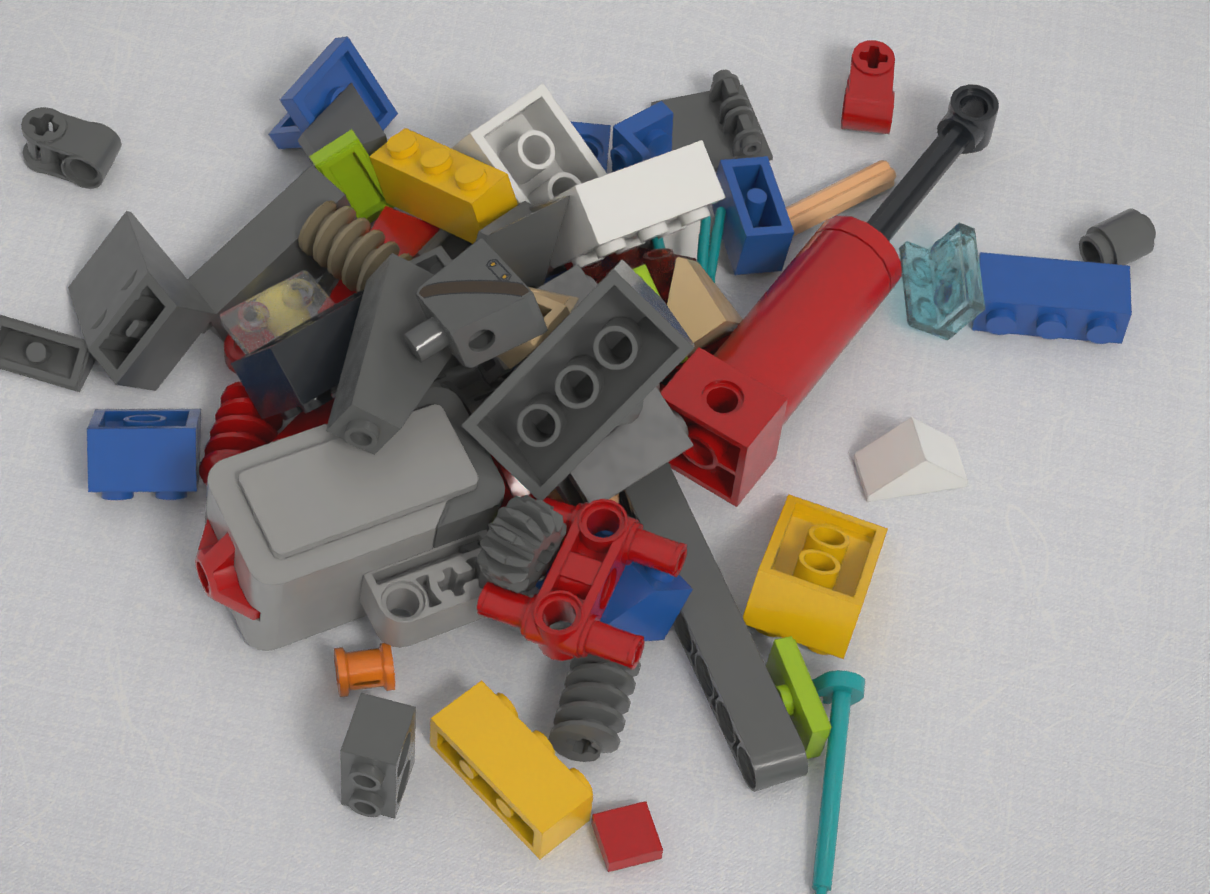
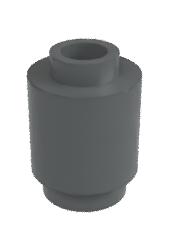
(1119, 239)

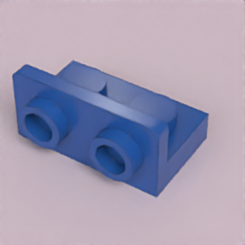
(642, 136)

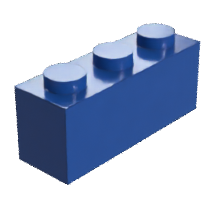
(1054, 298)

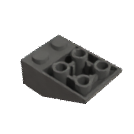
(137, 307)

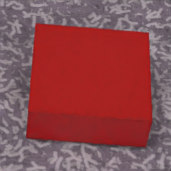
(627, 836)

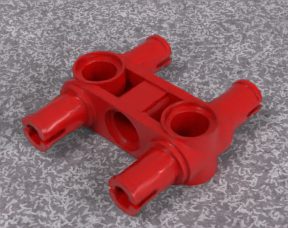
(583, 584)

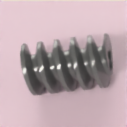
(592, 708)

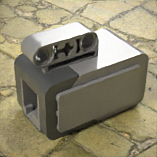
(335, 534)

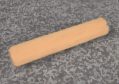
(841, 196)

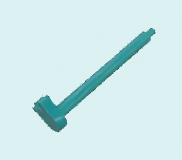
(841, 691)

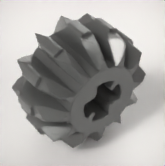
(521, 543)

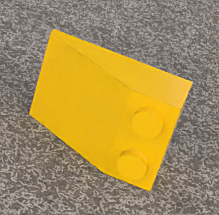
(814, 576)

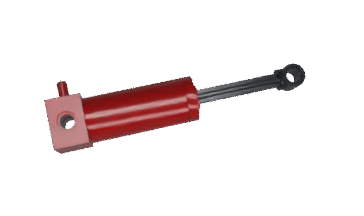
(806, 320)

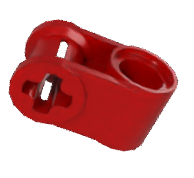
(869, 89)

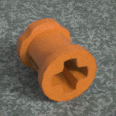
(364, 669)

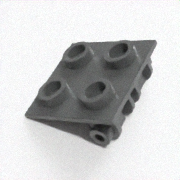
(720, 119)

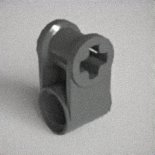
(72, 151)

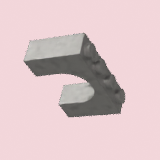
(629, 449)

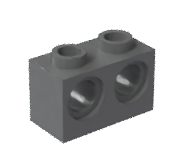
(377, 756)

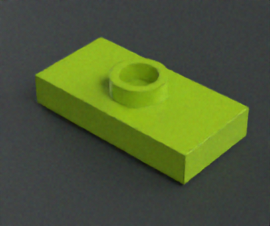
(798, 695)

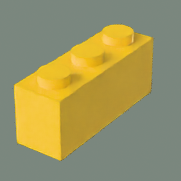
(441, 184)
(511, 768)

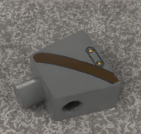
(475, 309)

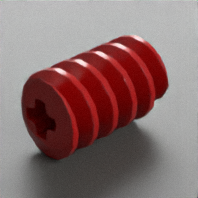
(236, 428)

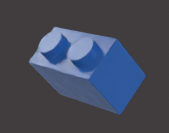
(756, 218)

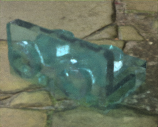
(943, 283)

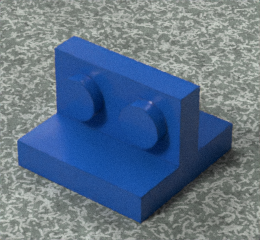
(322, 84)

